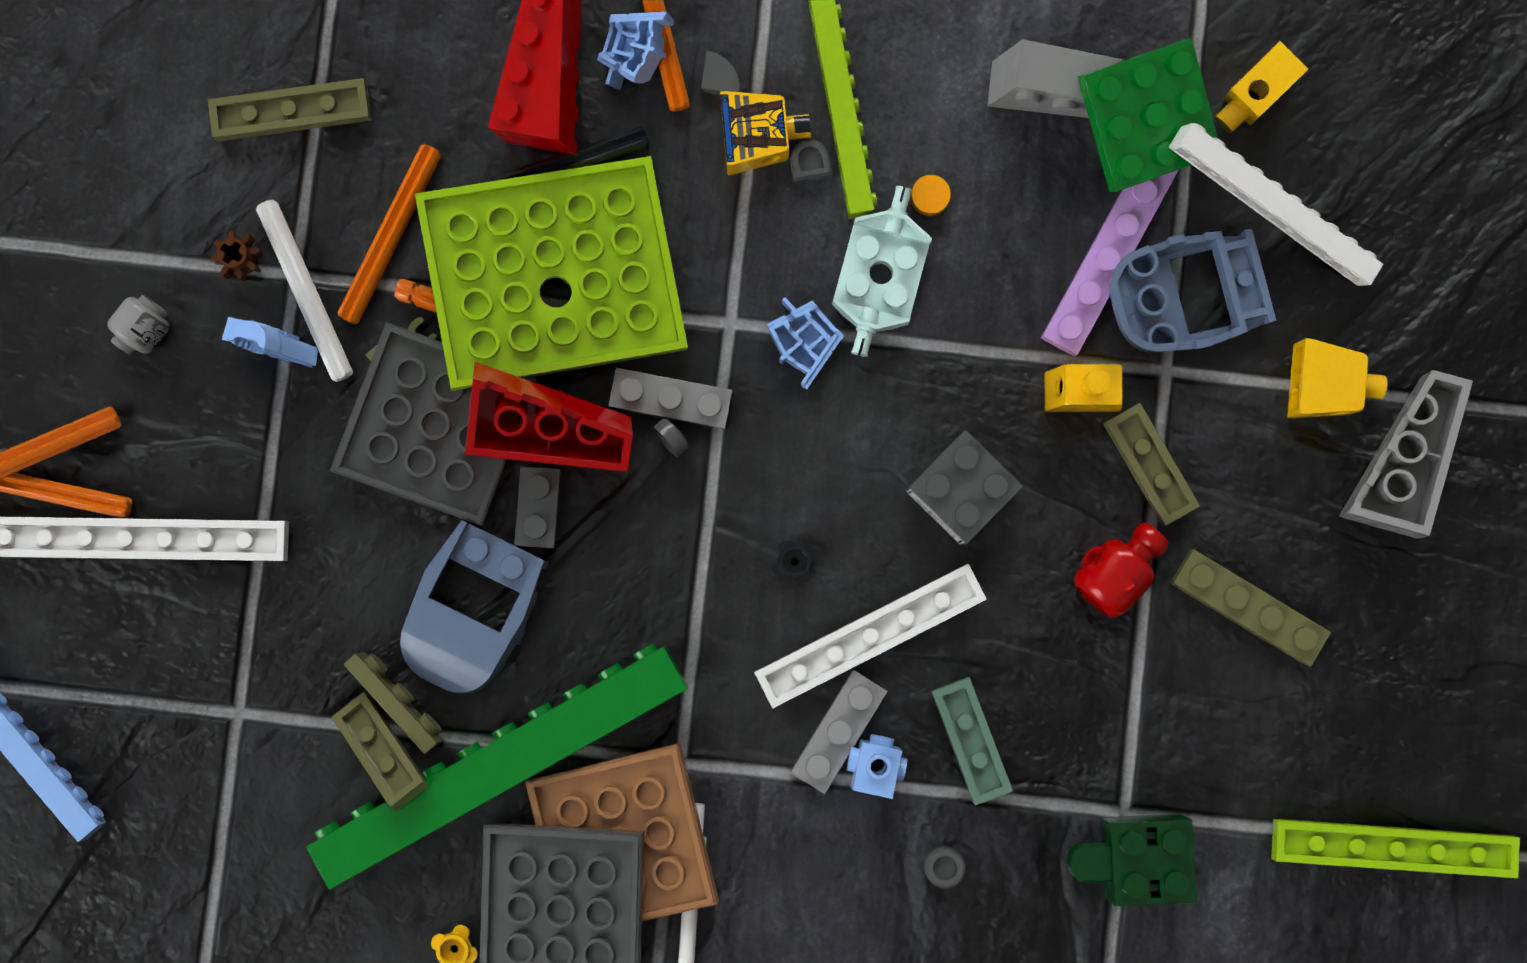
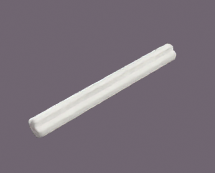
(304, 290)

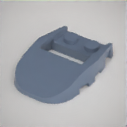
(1150, 305)
(451, 646)

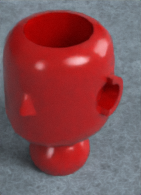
(1120, 572)

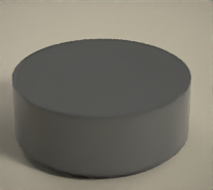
(670, 437)
(944, 867)

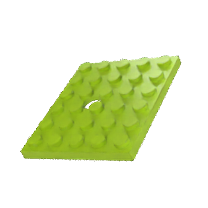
(506, 237)

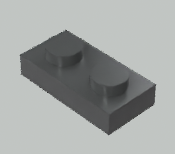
(538, 507)

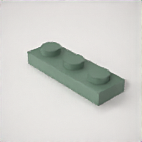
(971, 741)

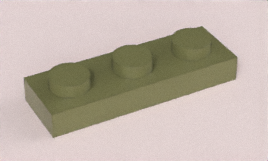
(1151, 464)
(395, 701)
(380, 752)

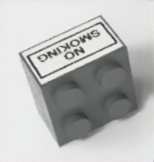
(964, 488)

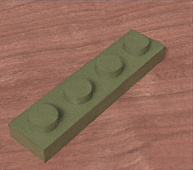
(289, 109)
(1250, 607)

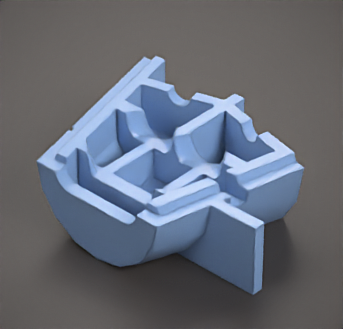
(634, 46)
(804, 339)
(269, 340)

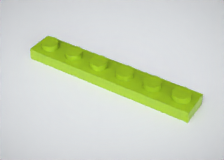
(1395, 848)

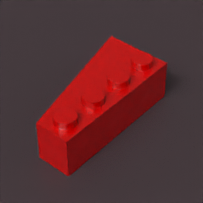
(540, 78)
(543, 425)

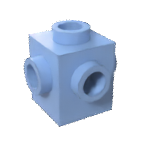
(880, 781)

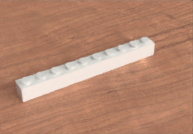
(1275, 204)

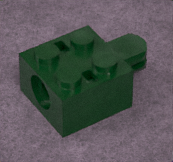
(1139, 862)

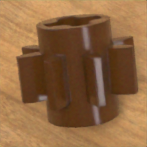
(226, 251)

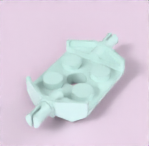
(888, 240)

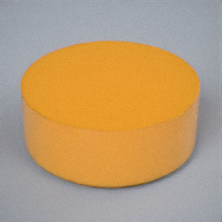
(930, 195)

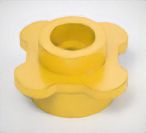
(457, 937)

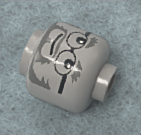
(138, 325)

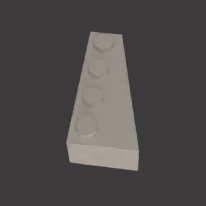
(1042, 78)
(1411, 464)

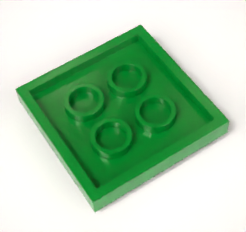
(1140, 109)

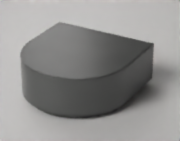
(810, 162)

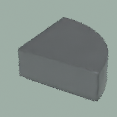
(718, 75)

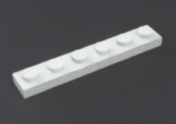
(870, 635)

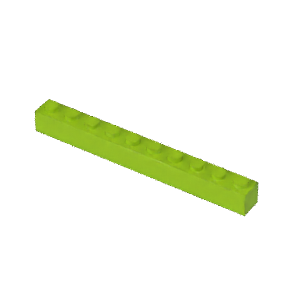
(842, 107)

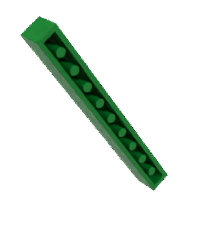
(499, 765)

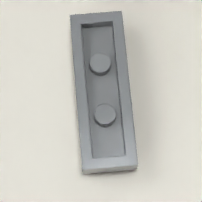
(670, 398)
(838, 731)

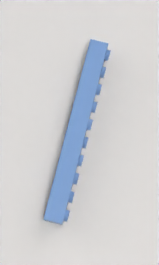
(46, 777)

